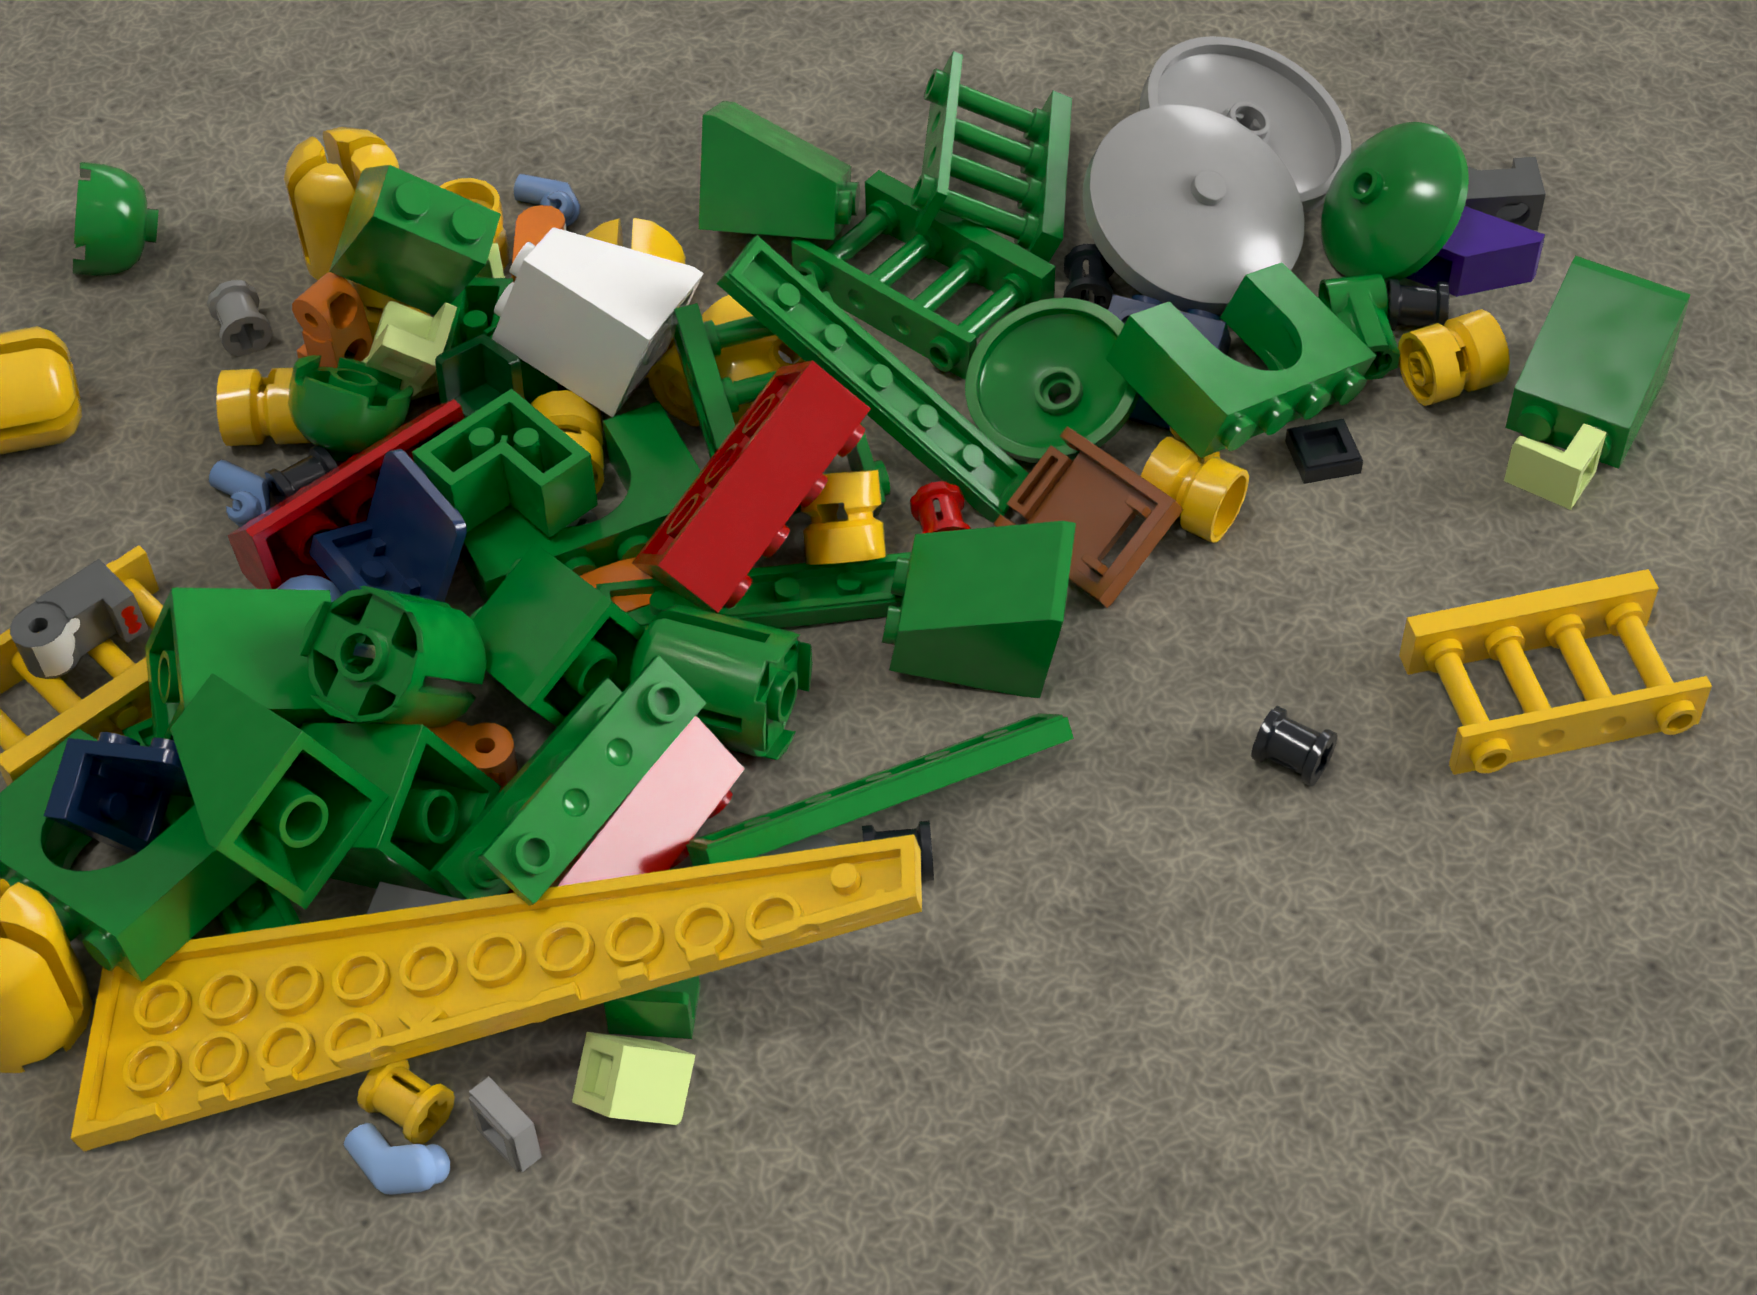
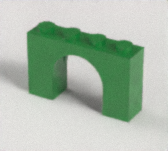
(1223, 402)
(655, 474)
(124, 912)

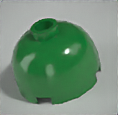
(111, 220)
(345, 405)

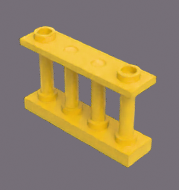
(1562, 620)
(108, 709)

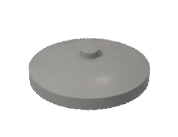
(1264, 95)
(1190, 205)

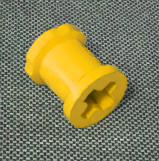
(406, 1100)

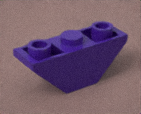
(1483, 255)

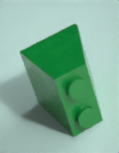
(769, 180)
(413, 239)
(1598, 359)
(982, 605)
(554, 635)
(240, 637)
(270, 791)
(428, 806)

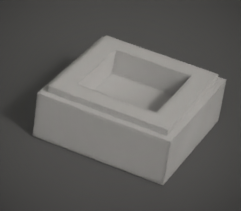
(504, 1125)

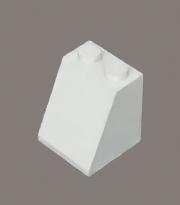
(592, 313)

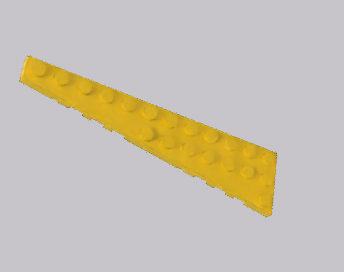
(354, 993)

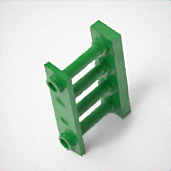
(1043, 162)
(963, 246)
(720, 397)
(569, 787)

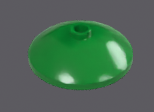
(1394, 202)
(1032, 360)

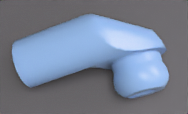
(396, 1168)

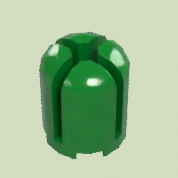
(375, 654)
(737, 668)

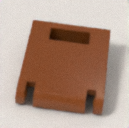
(1102, 502)

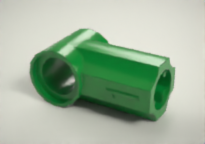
(1363, 308)

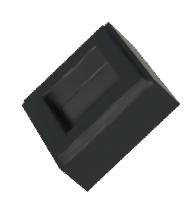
(1323, 451)

